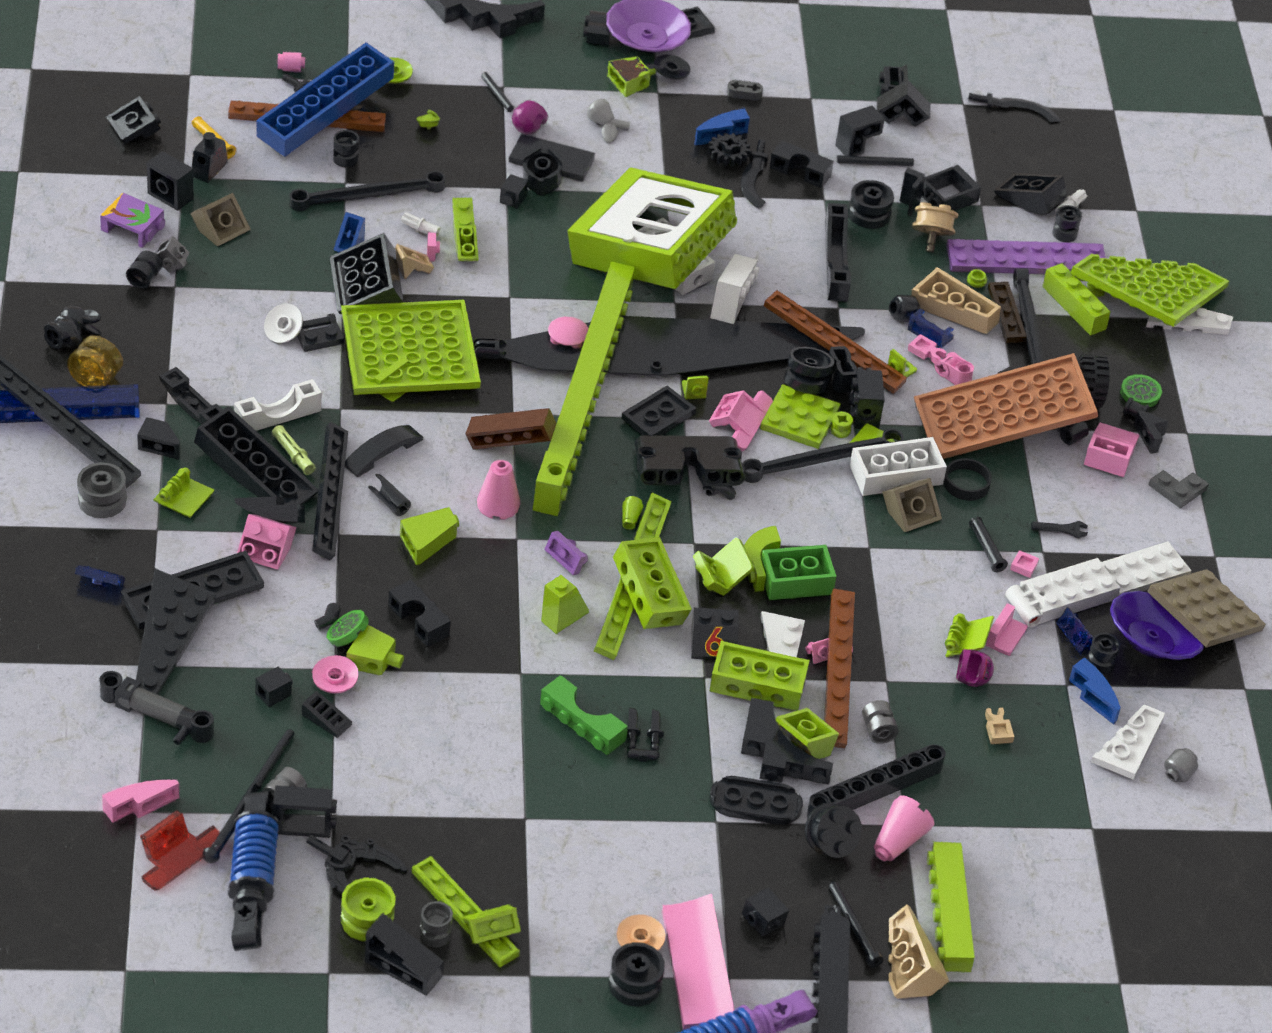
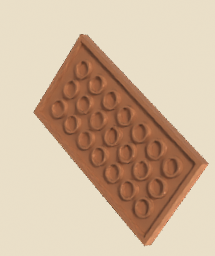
(1006, 406)

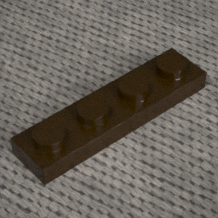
(1009, 316)

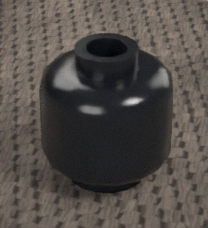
(903, 306)

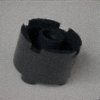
(542, 170)

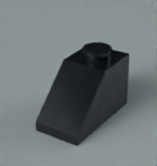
(158, 438)

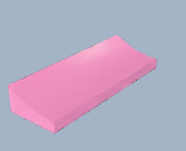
(697, 960)

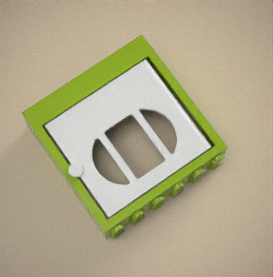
(666, 259)

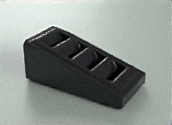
(315, 704)

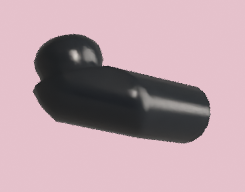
(331, 615)

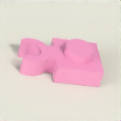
(926, 348)

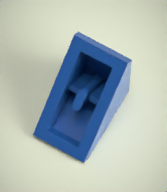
(351, 232)

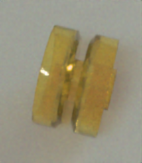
(95, 362)

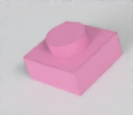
(432, 246)
(1024, 564)

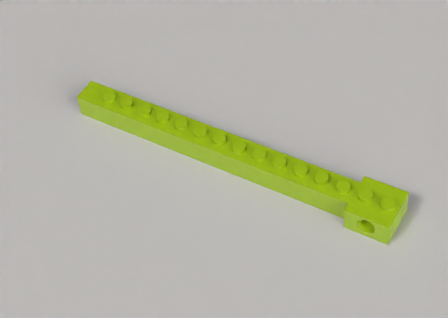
(583, 389)

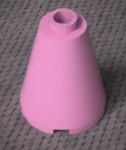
(499, 492)
(902, 828)

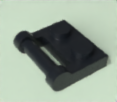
(320, 337)

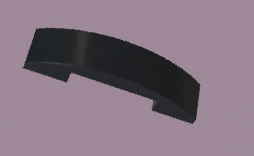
(187, 397)
(363, 457)

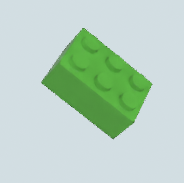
(798, 572)

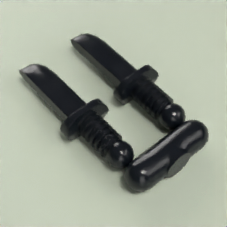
(654, 733)

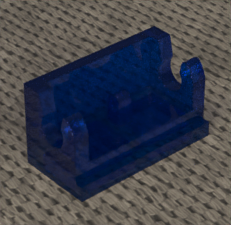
(919, 325)

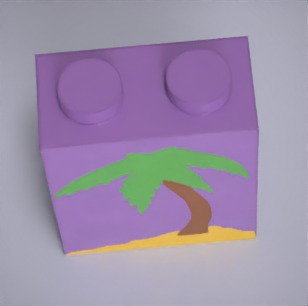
(134, 216)

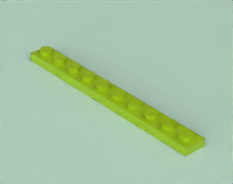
(621, 604)

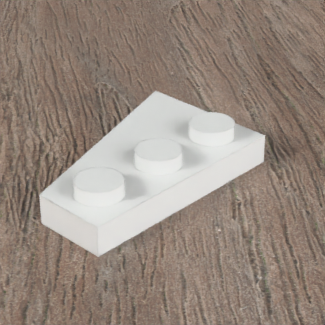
(782, 633)

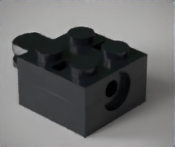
(867, 398)

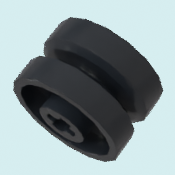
(870, 204)
(809, 370)
(636, 974)

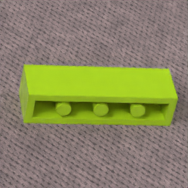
(1076, 299)

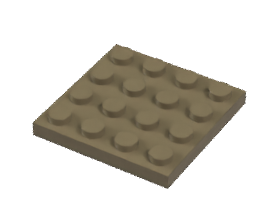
(1206, 608)

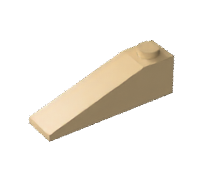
(913, 959)

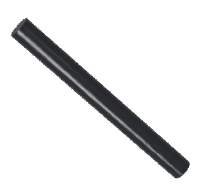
(875, 160)

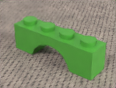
(602, 731)

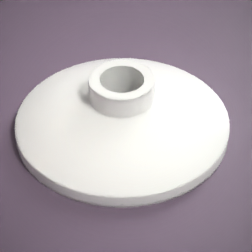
(278, 318)

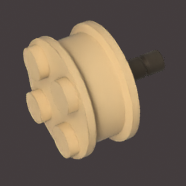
(934, 222)

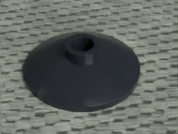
(672, 66)

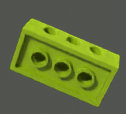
(652, 583)
(759, 675)

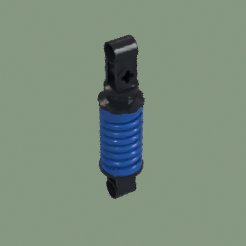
(253, 868)

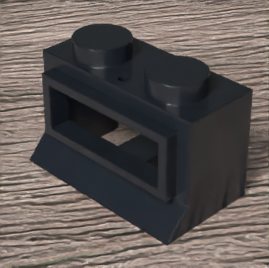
(892, 74)

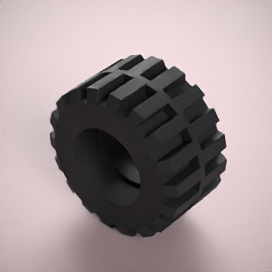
(1097, 376)

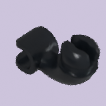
(728, 491)

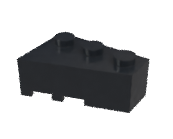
(402, 956)

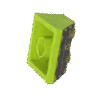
(808, 732)

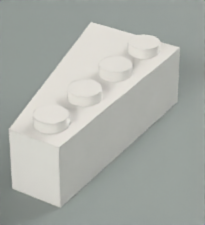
(733, 288)

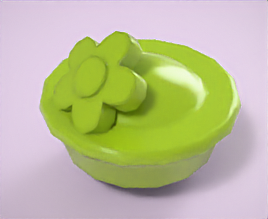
(428, 120)

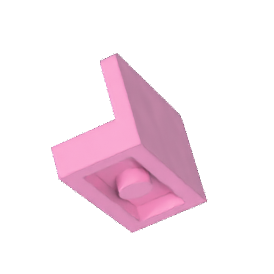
(1006, 632)

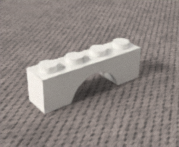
(301, 401)

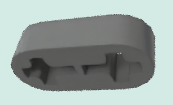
(745, 90)

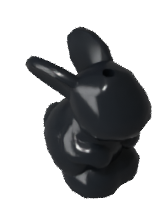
(68, 326)

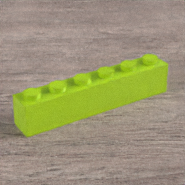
(951, 906)

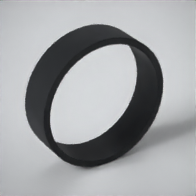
(963, 494)

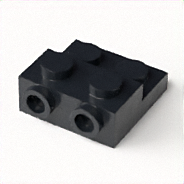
(134, 120)

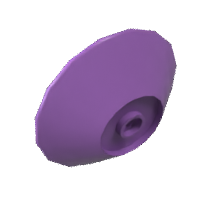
(648, 25)

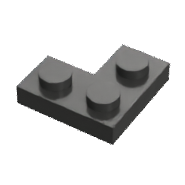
(1177, 491)

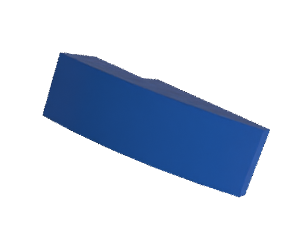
(729, 122)
(1095, 690)

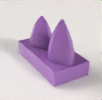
(566, 552)

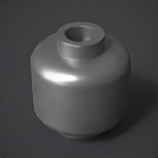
(1181, 765)

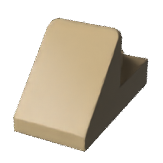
(410, 259)

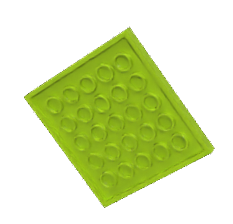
(427, 333)

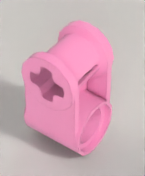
(957, 368)

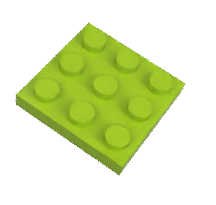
(800, 416)

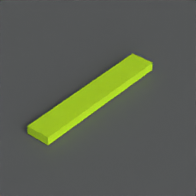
(448, 891)

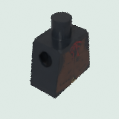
(209, 157)

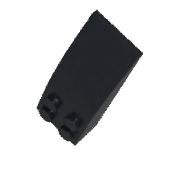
(252, 459)

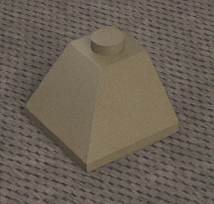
(221, 220)
(912, 504)

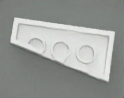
(1201, 319)
(1130, 744)

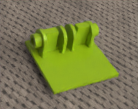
(183, 494)
(967, 634)

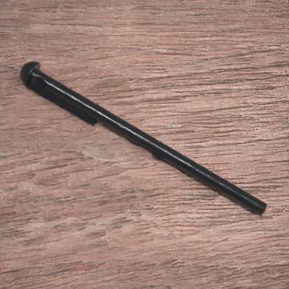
(211, 854)

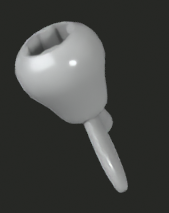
(601, 113)

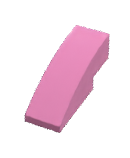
(139, 798)

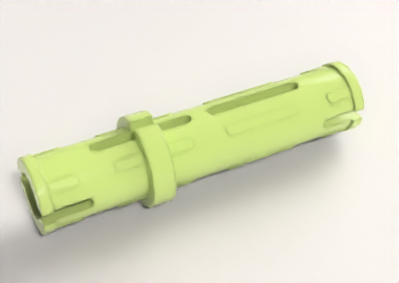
(297, 454)

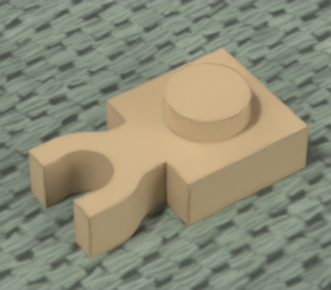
(997, 728)

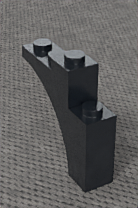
(779, 755)

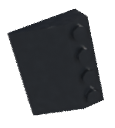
(366, 274)

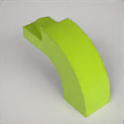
(761, 540)

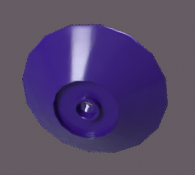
(1152, 627)

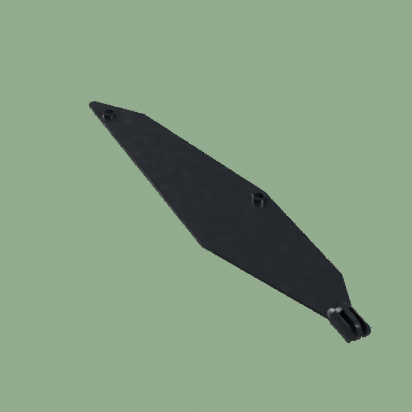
(665, 346)

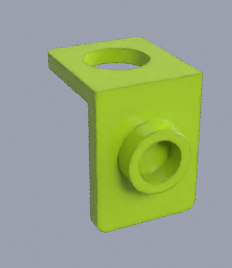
(899, 363)
(695, 387)

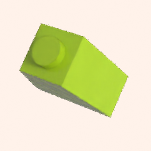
(428, 533)
(562, 604)

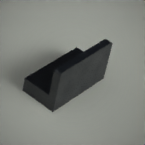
(912, 189)

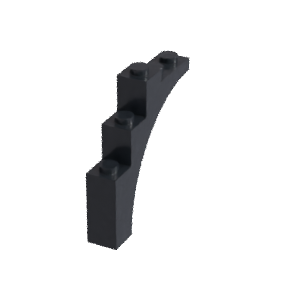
(476, 14)

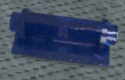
(1075, 630)

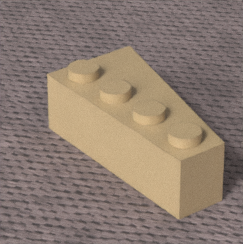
(956, 302)

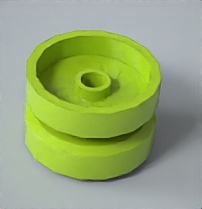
(363, 904)

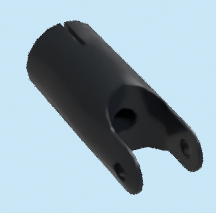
(391, 496)

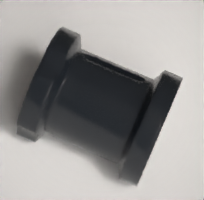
(1132, 407)

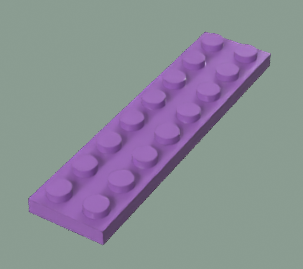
(1007, 255)

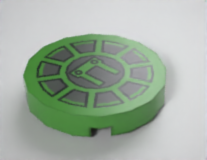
(1141, 388)
(346, 628)

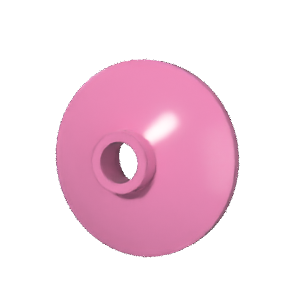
(335, 667)

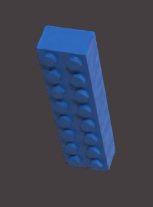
(325, 99)

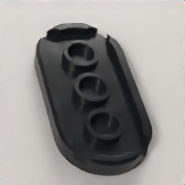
(756, 800)

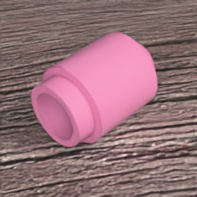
(291, 62)

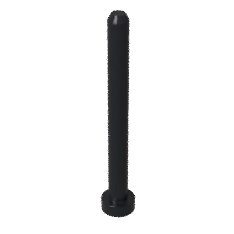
(873, 958)

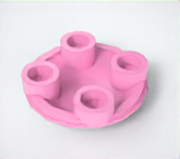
(568, 332)

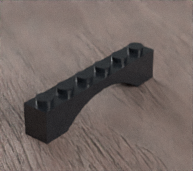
(836, 252)

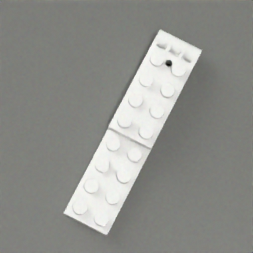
(1094, 583)

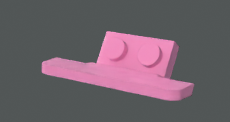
(742, 414)

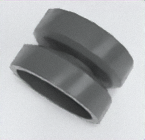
(101, 490)

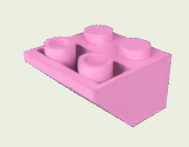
(266, 540)

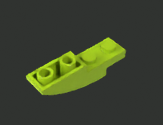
(464, 229)

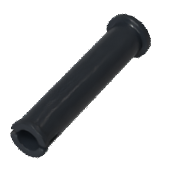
(997, 562)

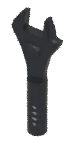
(1071, 528)

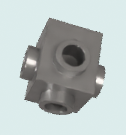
(172, 254)

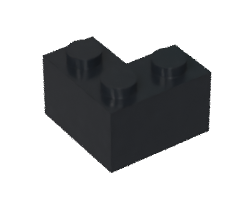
(904, 101)
(856, 128)

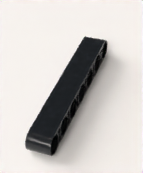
(883, 779)

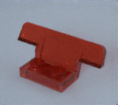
(173, 849)

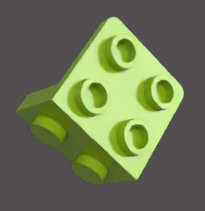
(725, 568)

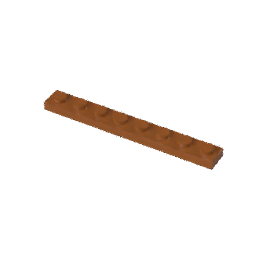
(350, 120)
(830, 337)
(839, 663)

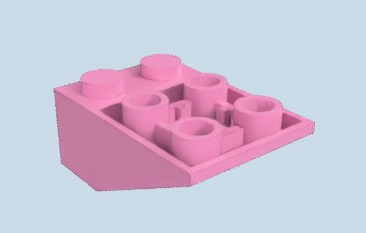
(1111, 449)

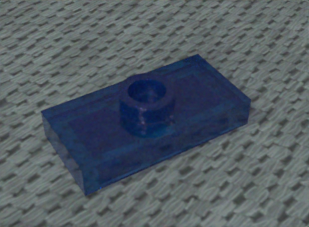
(99, 576)

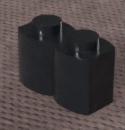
(596, 29)
(843, 369)

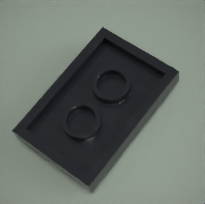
(658, 412)

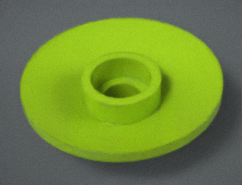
(402, 70)

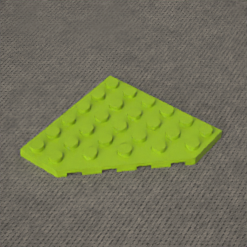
(1157, 289)

